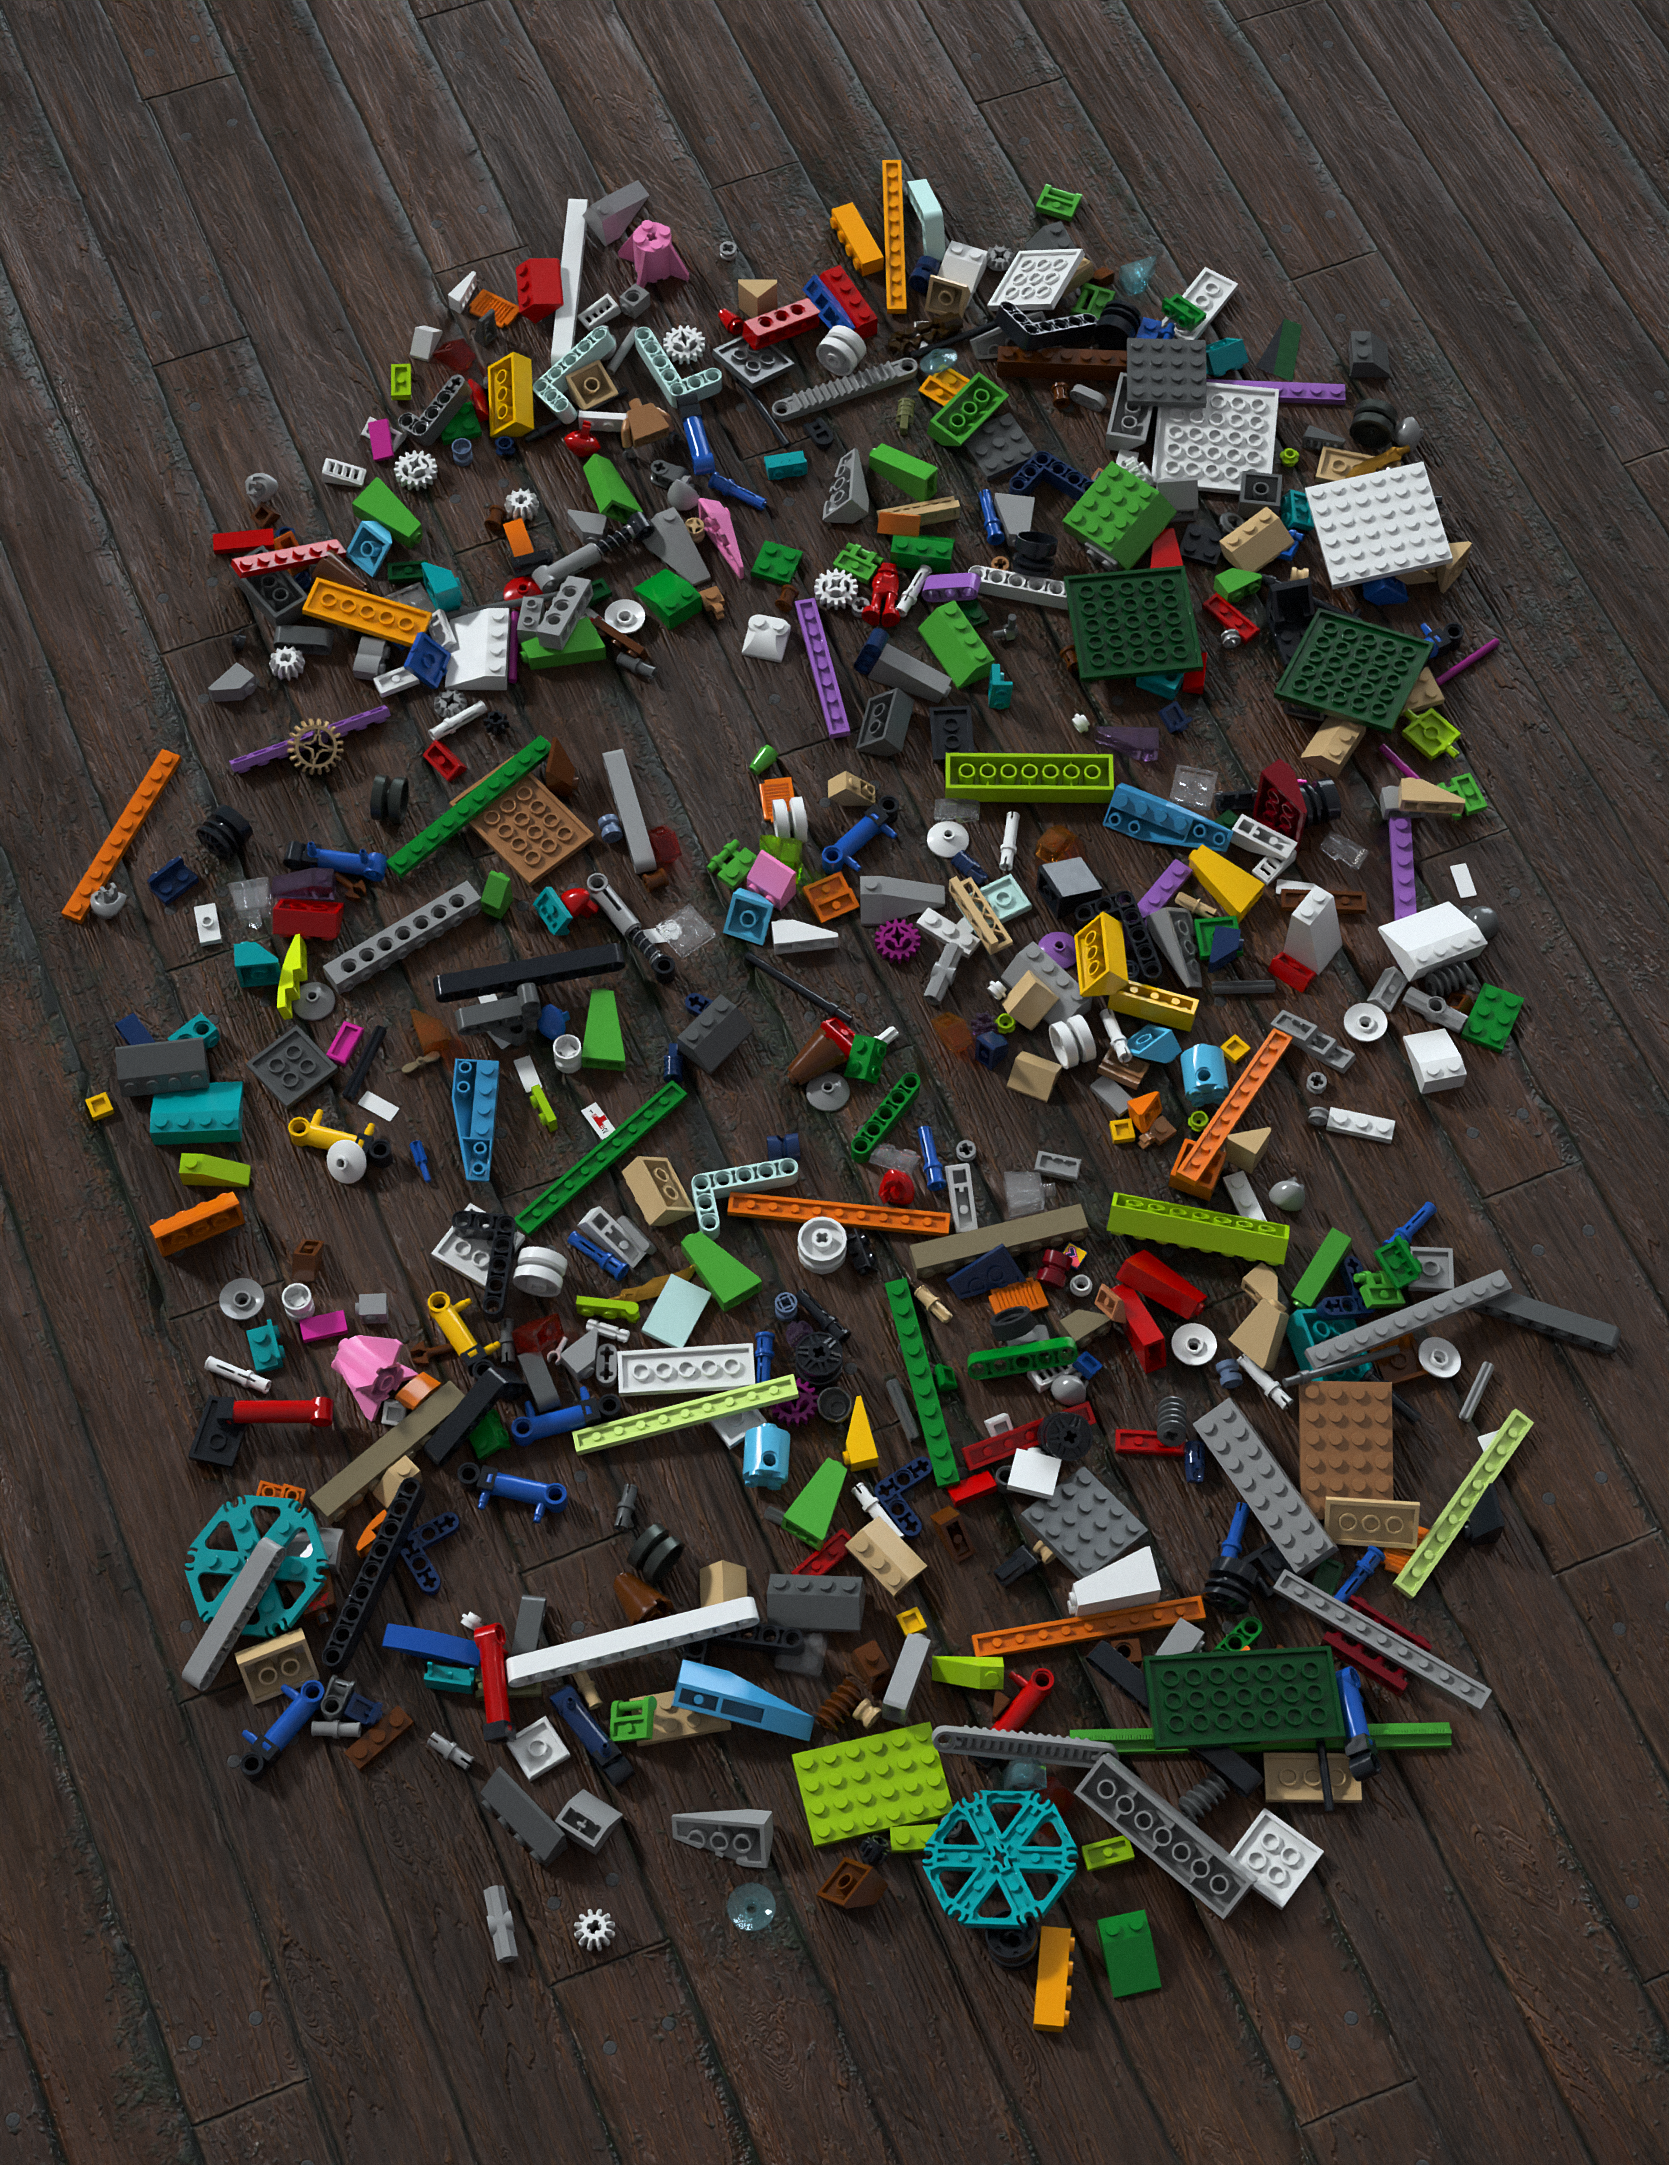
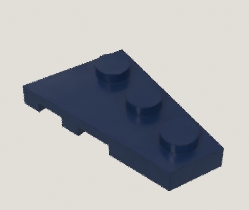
(986, 1273)

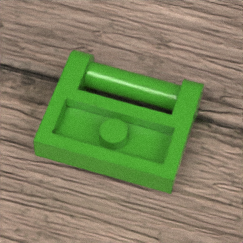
(1058, 203)
(1097, 303)
(632, 1727)

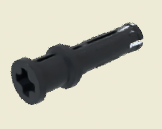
(828, 1323)
(1398, 1403)

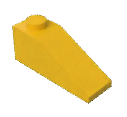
(860, 1445)

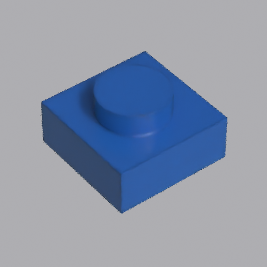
(1087, 1365)

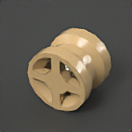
(693, 525)
(1299, 574)
(1046, 1554)
(867, 1713)

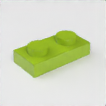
(401, 381)
(546, 1114)
(910, 1838)
(1107, 1853)

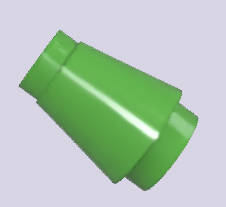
(765, 757)

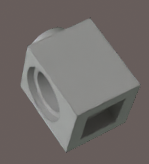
(634, 301)
(372, 1308)

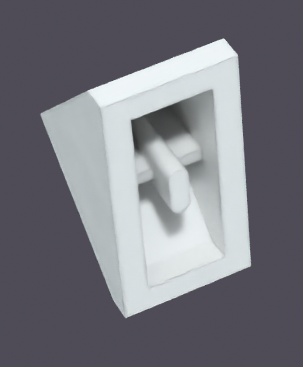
(424, 342)

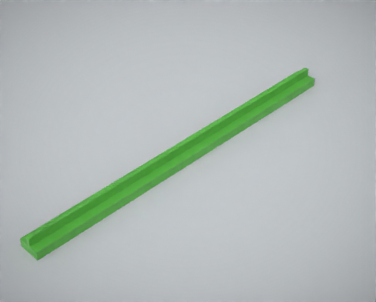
(1385, 1735)

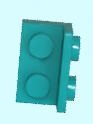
(785, 465)
(1296, 511)
(998, 690)
(553, 911)
(265, 1348)

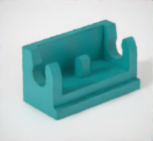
(450, 1678)

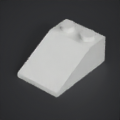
(964, 265)
(1435, 1061)

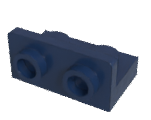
(172, 881)

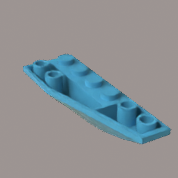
(1162, 821)
(475, 1113)
(733, 1699)

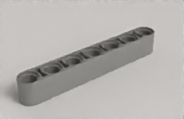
(629, 811)
(234, 1614)

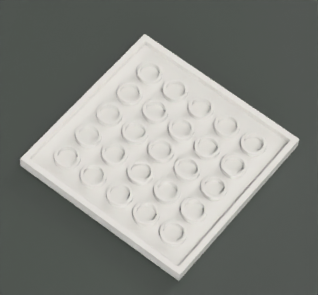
(1218, 440)
(1378, 525)

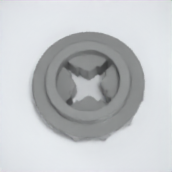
(1000, 264)
(459, 705)

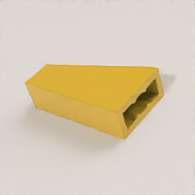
(1226, 882)

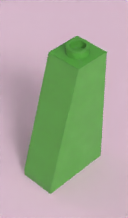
(905, 472)
(610, 490)
(381, 505)
(581, 647)
(603, 1037)
(1321, 1269)
(720, 1272)
(814, 1507)

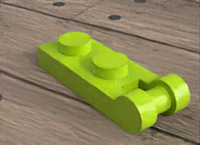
(608, 1308)

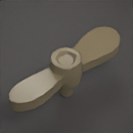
(421, 1062)

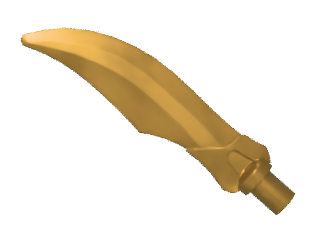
(1369, 466)
(652, 1288)

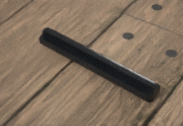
(364, 1063)

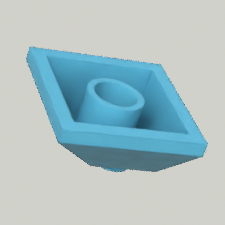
(369, 546)
(748, 916)
(1154, 1044)

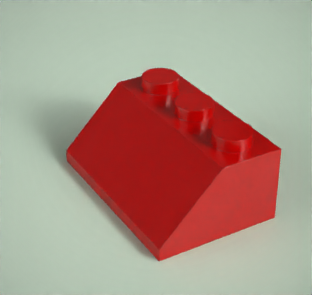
(539, 287)
(307, 918)

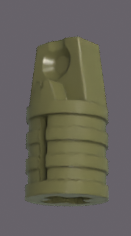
(905, 414)

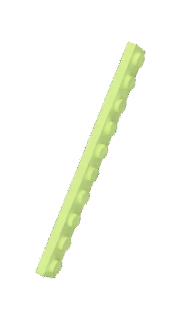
(685, 1414)
(1462, 1504)

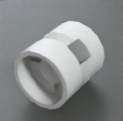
(567, 1053)
(298, 1302)

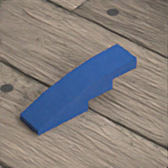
(831, 310)
(431, 1644)

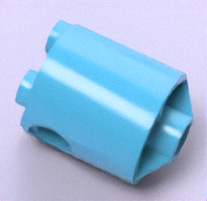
(1204, 1075)
(766, 1456)

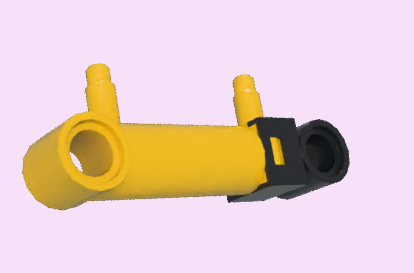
(324, 1138)
(472, 1354)

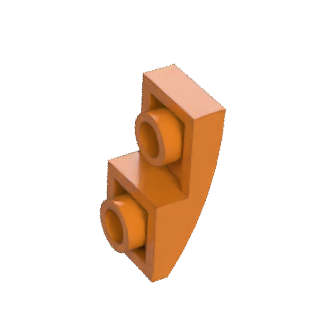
(899, 524)
(518, 537)
(417, 1391)
(286, 1491)
(369, 1535)

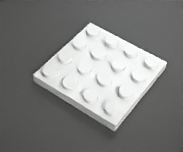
(1037, 279)

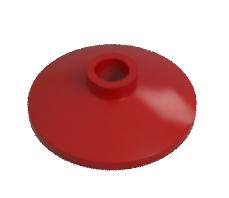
(514, 589)

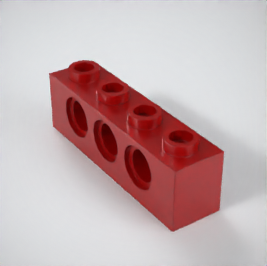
(781, 324)

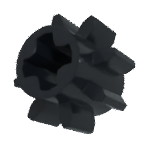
(496, 723)
(874, 1850)

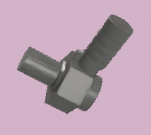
(1009, 630)

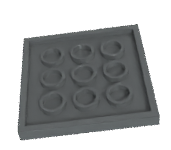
(1166, 372)
(1083, 1524)

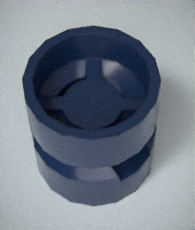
(922, 271)
(784, 1147)

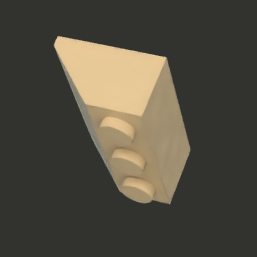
(1256, 541)
(1333, 745)
(657, 1190)
(885, 1556)
(276, 1663)

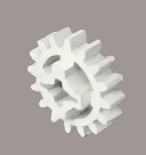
(684, 344)
(417, 469)
(1140, 470)
(835, 589)

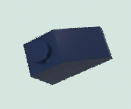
(1224, 947)
(990, 1049)

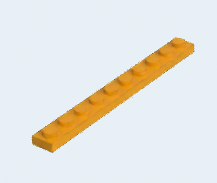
(894, 237)

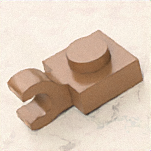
(714, 601)
(1159, 1132)

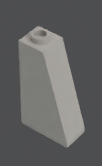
(910, 675)
(905, 1678)

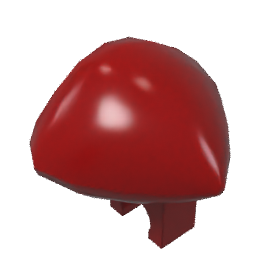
(582, 442)
(578, 901)
(896, 1188)

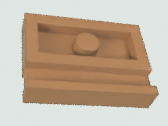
(1126, 1073)

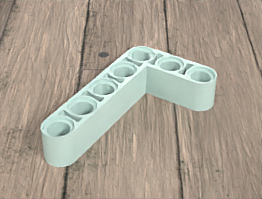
(930, 216)
(703, 383)
(553, 384)
(733, 1178)

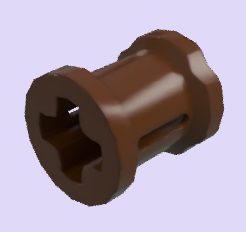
(1061, 397)
(495, 518)
(787, 597)
(1069, 655)
(655, 880)

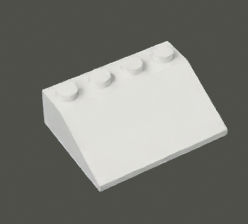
(481, 651)
(1432, 940)

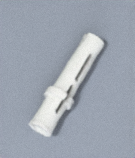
(909, 596)
(450, 725)
(1008, 847)
(1118, 1040)
(260, 1384)
(1271, 1388)
(872, 1506)

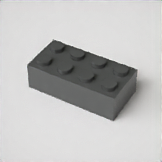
(273, 594)

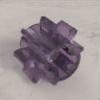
(984, 1023)
(797, 1331)

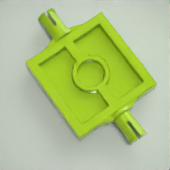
(1431, 734)

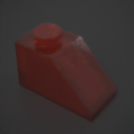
(455, 355)
(664, 843)
(537, 1334)

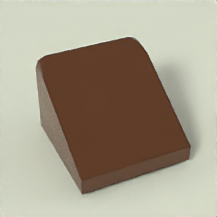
(1102, 277)
(265, 515)
(1460, 1002)
(1001, 1703)

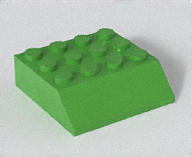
(1119, 516)

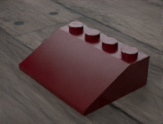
(1280, 802)

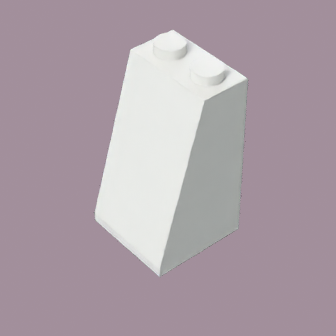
(1314, 931)
(1117, 1586)

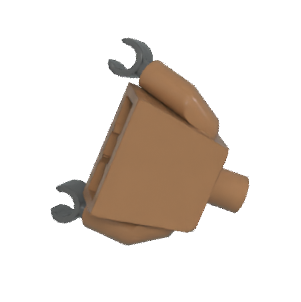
(645, 425)

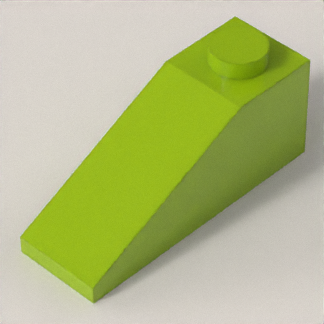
(213, 1171)
(969, 1671)

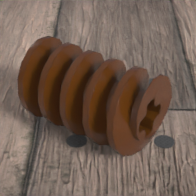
(838, 1705)

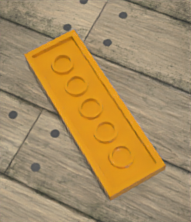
(365, 612)

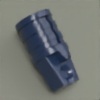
(969, 867)
(673, 1065)
(1194, 1461)

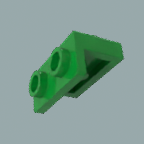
(1183, 312)
(865, 1059)
(1399, 1263)
(489, 1436)

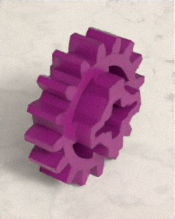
(908, 941)
(793, 1414)

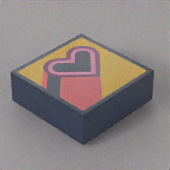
(1077, 1254)

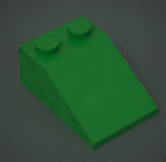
(669, 598)
(1128, 1953)

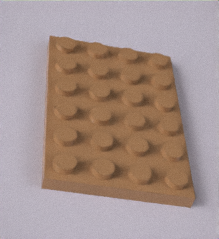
(529, 828)
(1345, 1441)

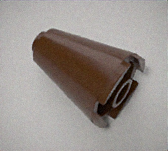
(339, 572)
(815, 1058)
(640, 1600)

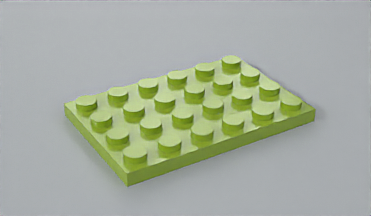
(872, 1784)

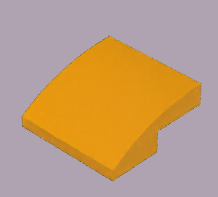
(943, 386)

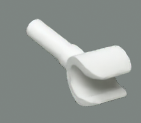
(557, 1352)

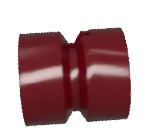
(1054, 1269)

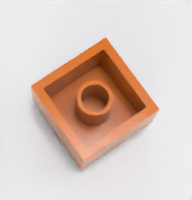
(1208, 1181)

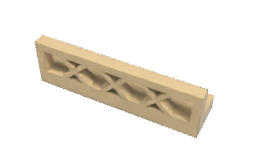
(930, 511)
(976, 918)

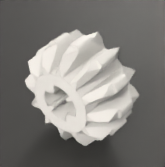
(522, 505)
(287, 663)
(588, 1923)

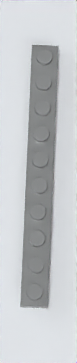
(1408, 1320)
(1382, 1640)

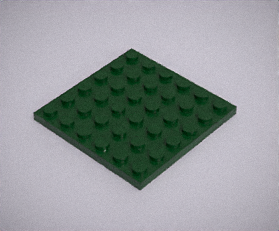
(1132, 623)
(1354, 670)

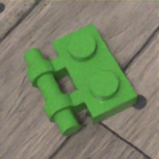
(860, 569)
(1466, 788)
(737, 868)
(1380, 1294)

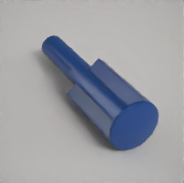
(420, 1158)

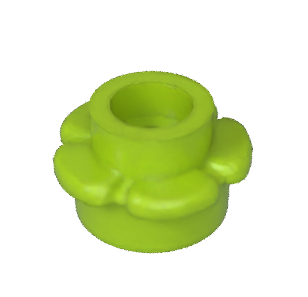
(1289, 457)
(1010, 1021)
(1198, 1116)

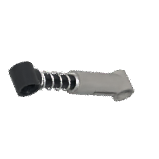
(550, 576)
(629, 926)

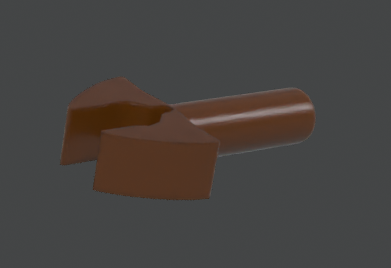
(351, 887)
(429, 1352)

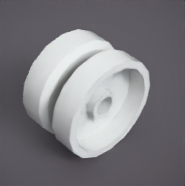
(841, 350)
(792, 820)
(1072, 1041)
(822, 1245)
(540, 1271)

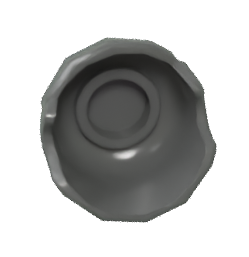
(1485, 919)
(834, 1404)

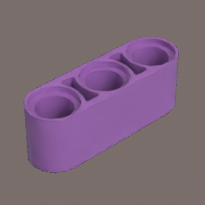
(951, 587)

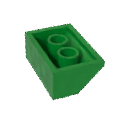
(922, 550)

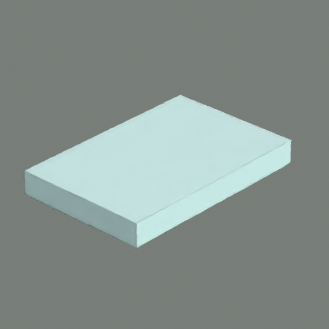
(1004, 898)
(676, 1312)

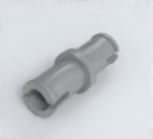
(336, 1729)
(450, 1750)

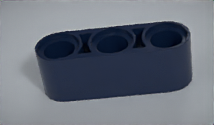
(871, 651)
(133, 1031)

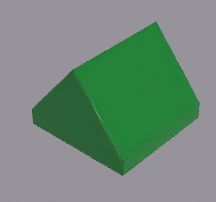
(944, 1378)

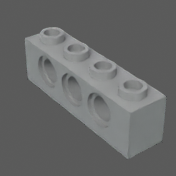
(564, 612)

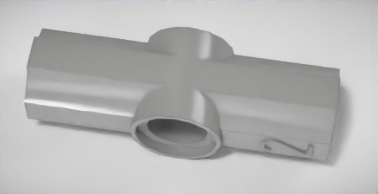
(943, 974)
(1424, 1004)
(500, 1924)

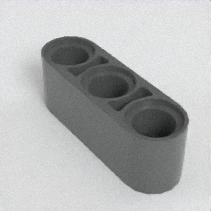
(306, 639)
(539, 1381)
(529, 1624)

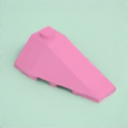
(721, 532)

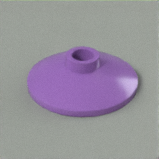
(1063, 957)

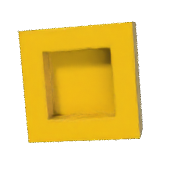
(1235, 1049)
(99, 1106)
(1122, 1131)
(911, 1622)

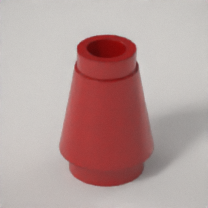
(732, 322)

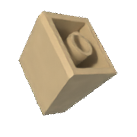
(1262, 1333)

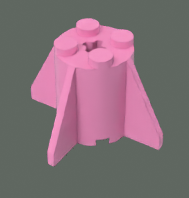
(653, 254)
(371, 1370)

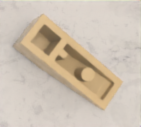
(1422, 796)

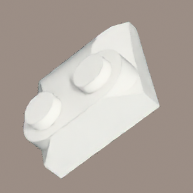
(766, 638)

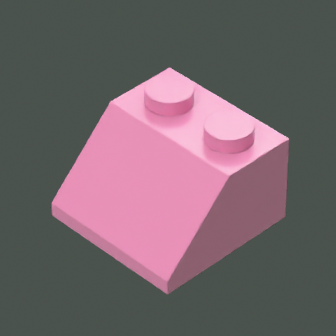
(772, 880)

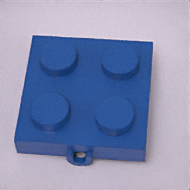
(427, 660)

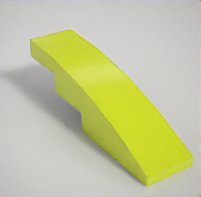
(292, 973)

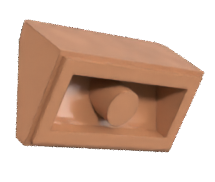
(1111, 1304)

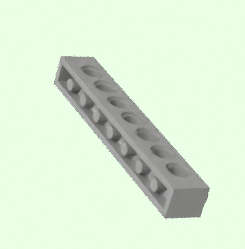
(408, 927)

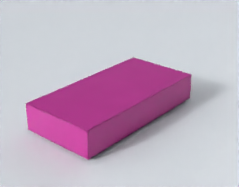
(381, 440)
(345, 1043)
(323, 1326)

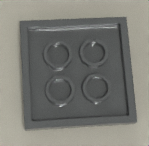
(750, 365)
(999, 447)
(292, 1067)

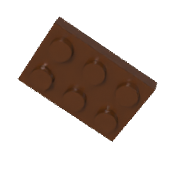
(1402, 1366)

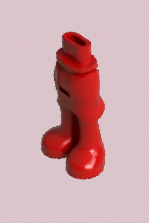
(886, 588)

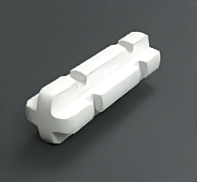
(608, 1330)

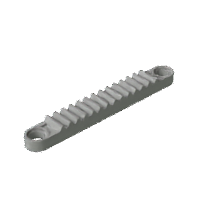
(844, 389)
(1021, 1746)

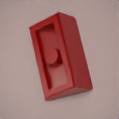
(479, 401)
(1194, 681)
(444, 760)
(1291, 971)
(840, 1033)
(972, 1488)

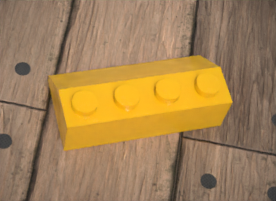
(510, 396)
(1101, 957)

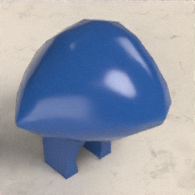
(552, 1022)

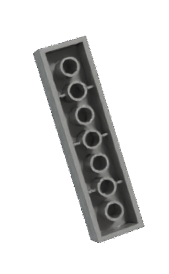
(1265, 1487)
(1166, 1835)

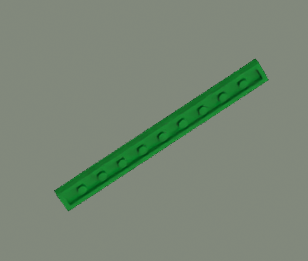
(469, 807)
(600, 1158)
(922, 1383)

